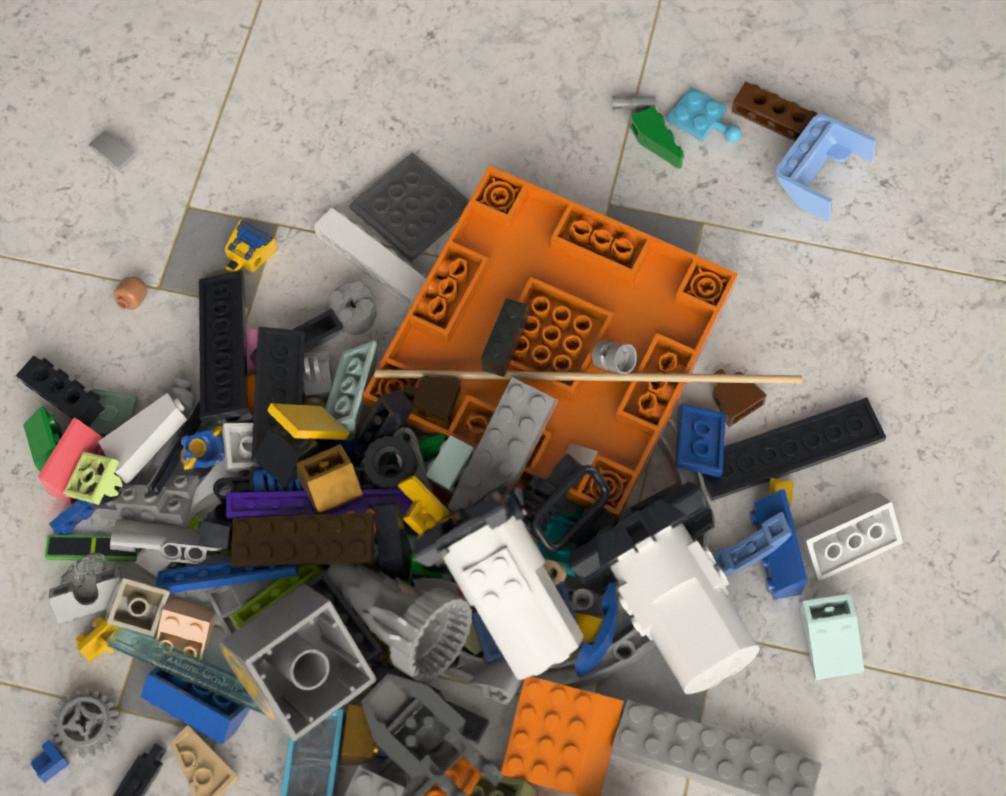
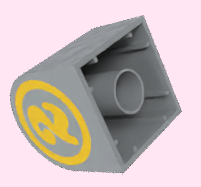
(297, 661)

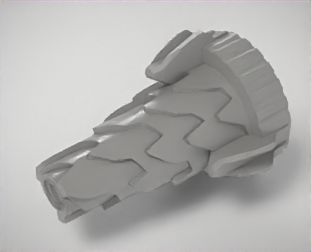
(419, 623)

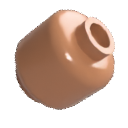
(130, 293)

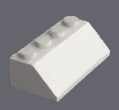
(849, 536)

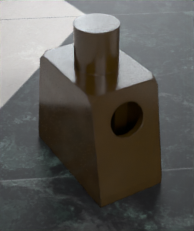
(434, 399)

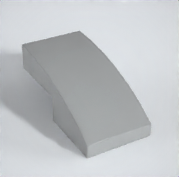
(112, 150)

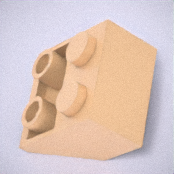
(186, 627)

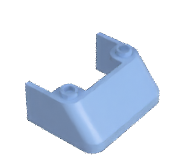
(819, 141)

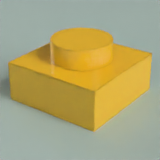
(778, 484)

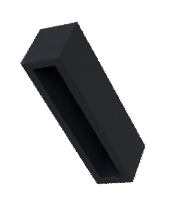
(317, 331)

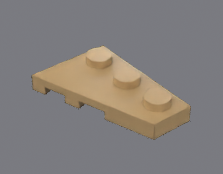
(201, 765)

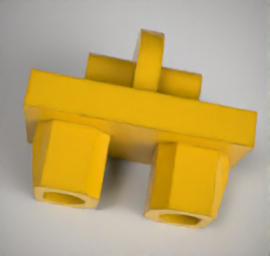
(96, 642)

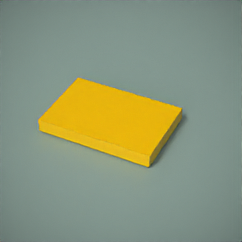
(308, 421)

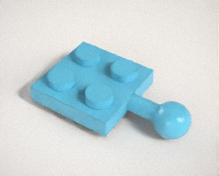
(700, 114)

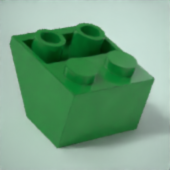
(42, 436)

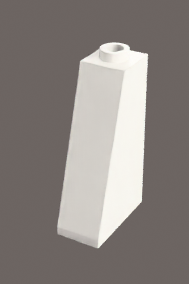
(143, 436)

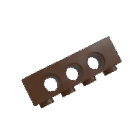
(765, 115)

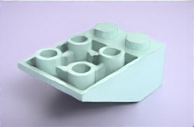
(832, 636)

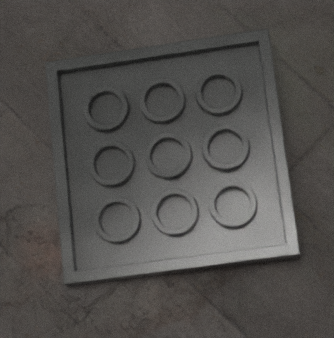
(411, 206)

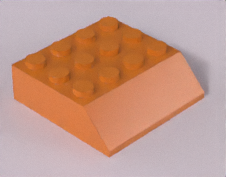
(562, 737)

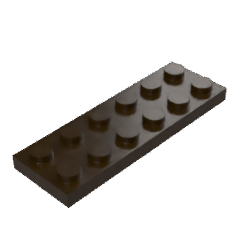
(303, 540)

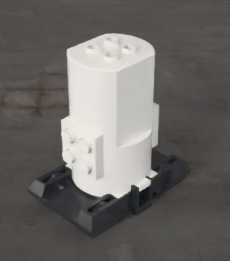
(504, 578)
(672, 587)

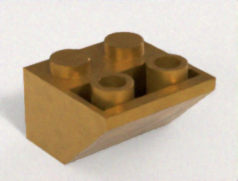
(329, 479)

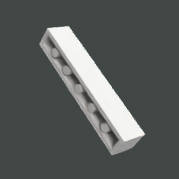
(370, 256)

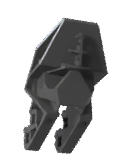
(411, 721)

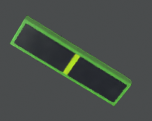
(77, 547)

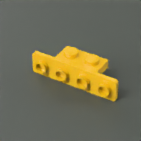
(425, 509)

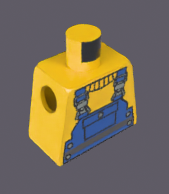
(248, 248)

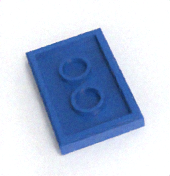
(700, 440)

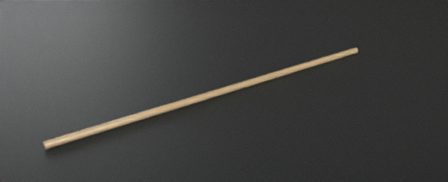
(591, 376)

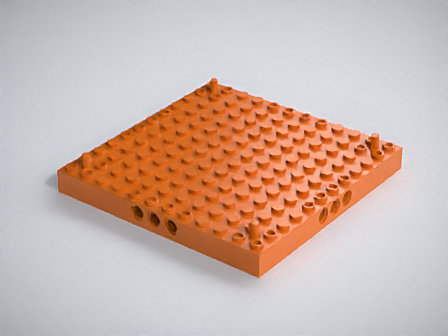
(581, 285)

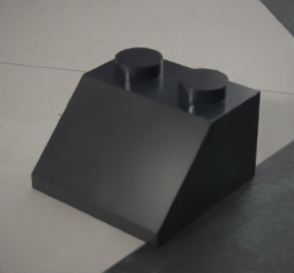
(282, 452)

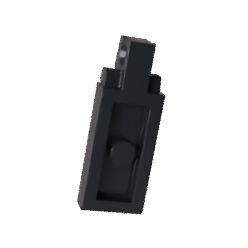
(142, 773)

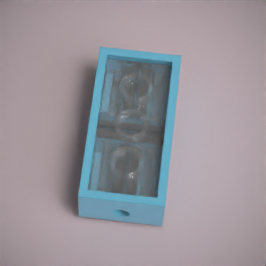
(315, 759)

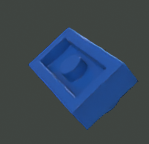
(66, 521)

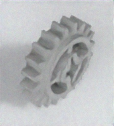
(79, 706)

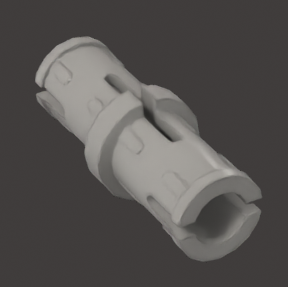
(633, 103)

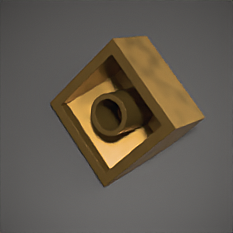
(358, 739)

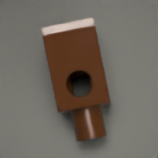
(737, 399)

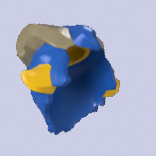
(202, 449)

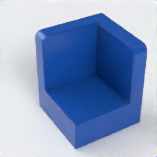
(49, 762)

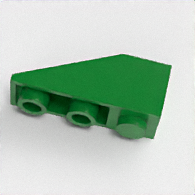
(653, 135)

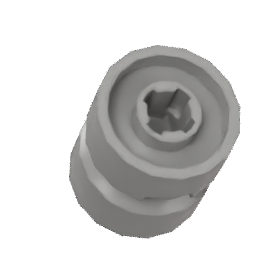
(614, 356)

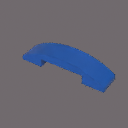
(591, 655)

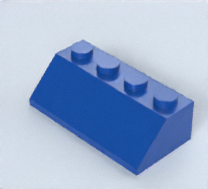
(785, 564)
(194, 705)

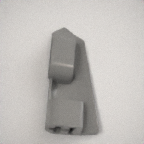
(130, 535)
(497, 681)

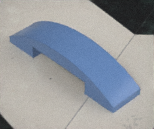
(755, 547)

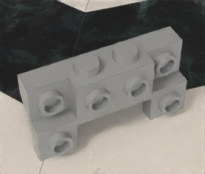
(136, 504)
(230, 598)

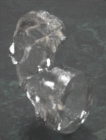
(90, 565)

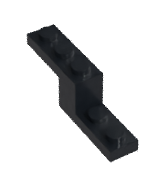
(474, 724)

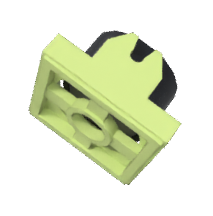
(94, 481)

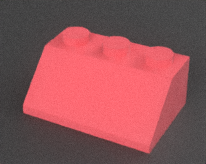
(65, 458)

